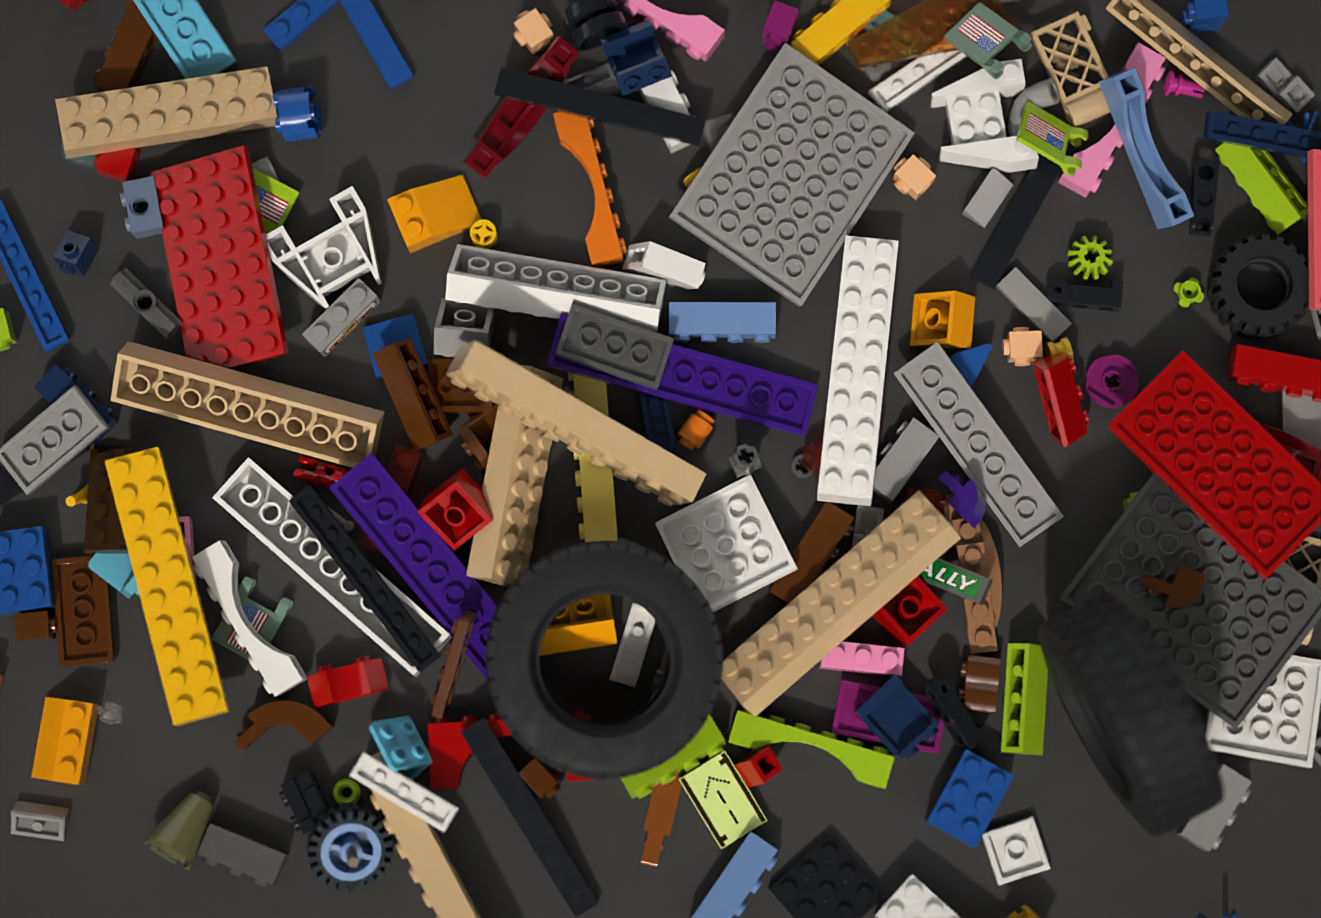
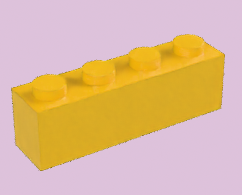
(836, 27)

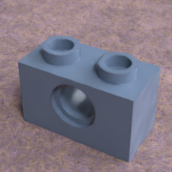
(139, 192)

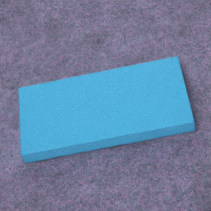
(187, 36)

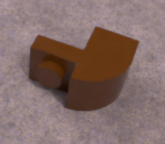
(1182, 590)

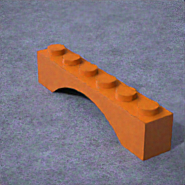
(602, 239)

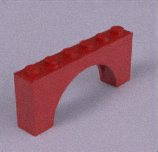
(451, 751)

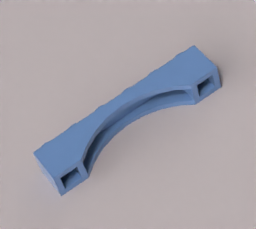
(1127, 106)

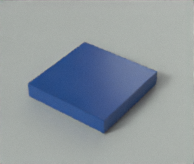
(391, 331)

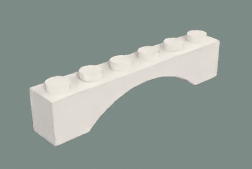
(220, 571)

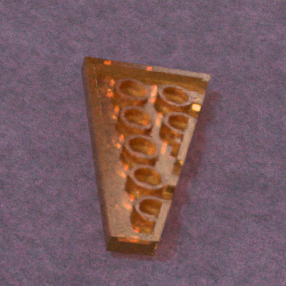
(916, 32)

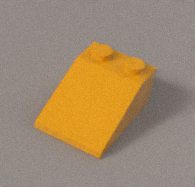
(434, 212)

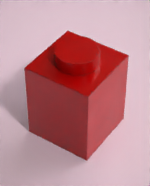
(758, 766)

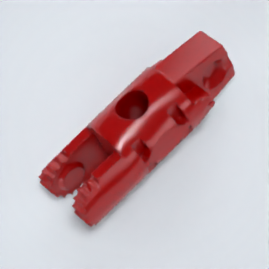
(325, 473)

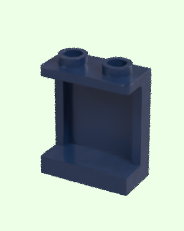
(635, 57)
(897, 719)

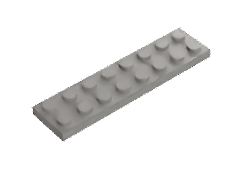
(978, 444)

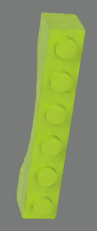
(866, 765)

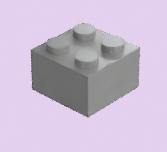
(461, 324)

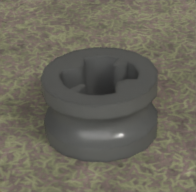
(799, 473)

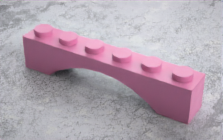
(693, 32)
(1098, 156)

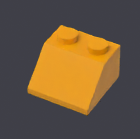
(944, 319)

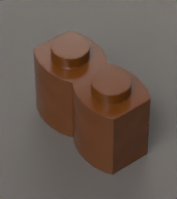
(980, 684)
(541, 778)

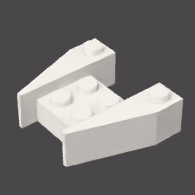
(978, 121)
(332, 256)

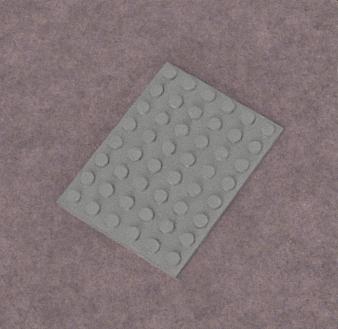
(791, 175)

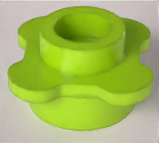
(1196, 294)

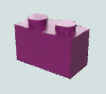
(779, 26)

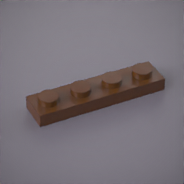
(450, 673)

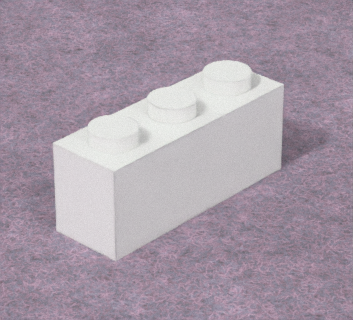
(666, 96)

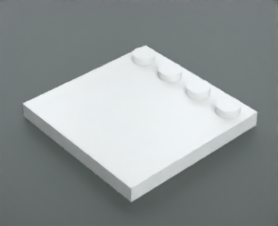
(727, 543)
(1280, 723)

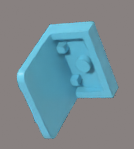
(115, 570)
(401, 745)

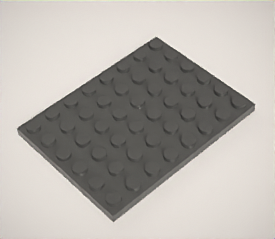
(1238, 627)

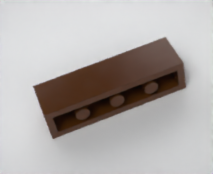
(128, 52)
(412, 394)
(813, 552)

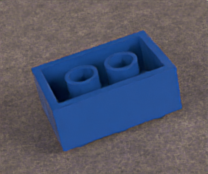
(26, 571)
(969, 798)

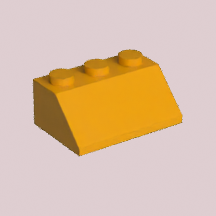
(581, 626)
(65, 741)

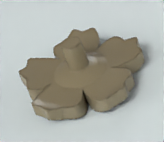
(1060, 62)

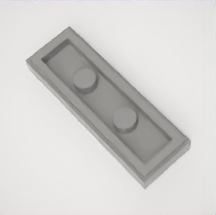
(1033, 305)

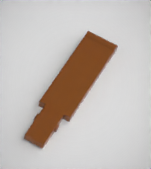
(660, 818)

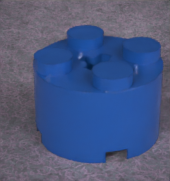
(298, 114)

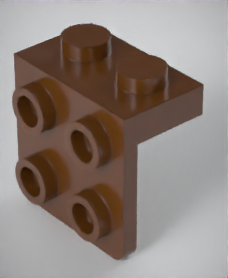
(478, 436)

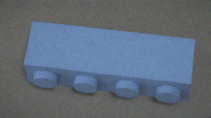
(722, 320)
(738, 879)

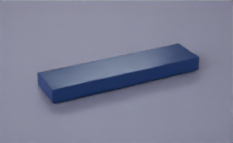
(378, 42)

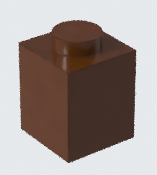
(35, 626)

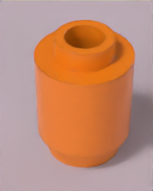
(695, 430)

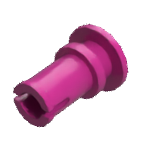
(1178, 84)

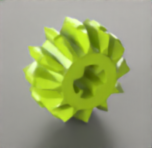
(1081, 250)

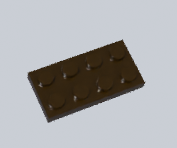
(103, 523)

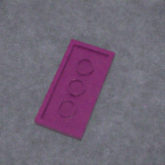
(847, 723)

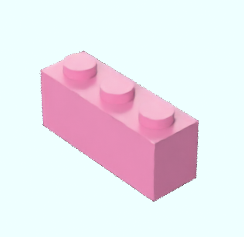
(864, 659)

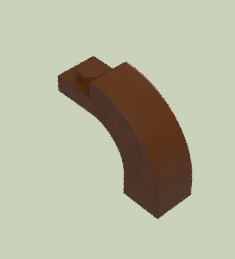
(299, 716)

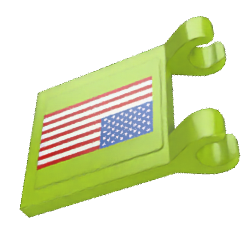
(1050, 137)
(274, 200)

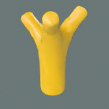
(78, 498)

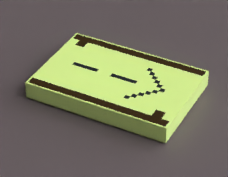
(722, 799)

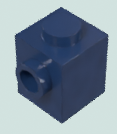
(75, 254)

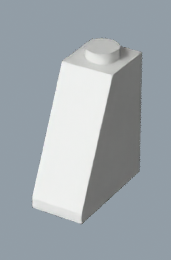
(663, 263)

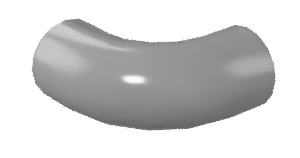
(1040, 94)

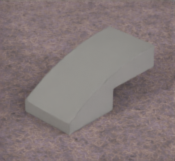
(1284, 86)
(866, 521)

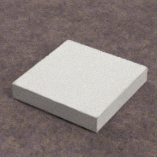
(1015, 850)

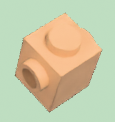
(533, 30)
(913, 176)
(1023, 346)

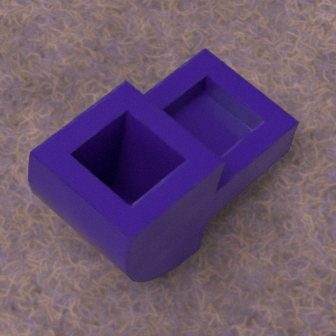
(967, 498)

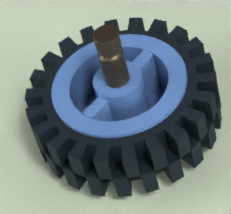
(349, 847)

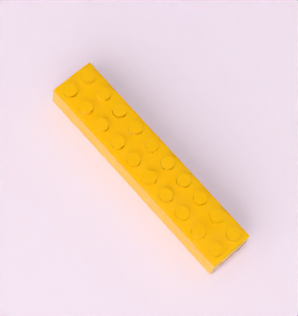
(167, 586)

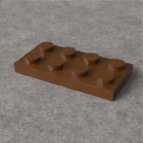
(82, 613)

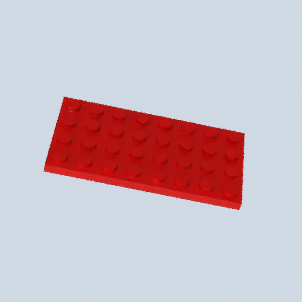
(220, 260)
(1222, 464)

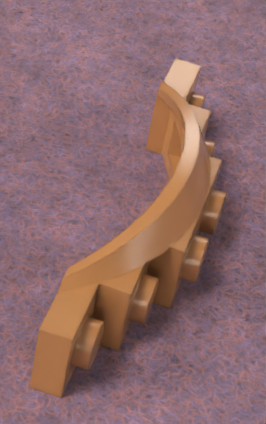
(978, 554)

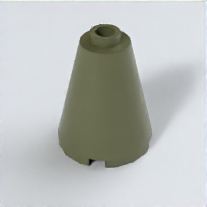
(182, 830)

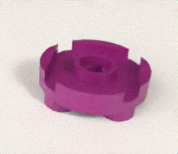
(1097, 386)

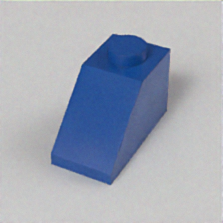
(971, 361)

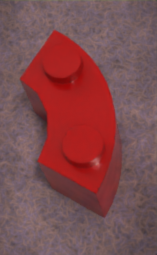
(347, 682)

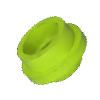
(337, 792)

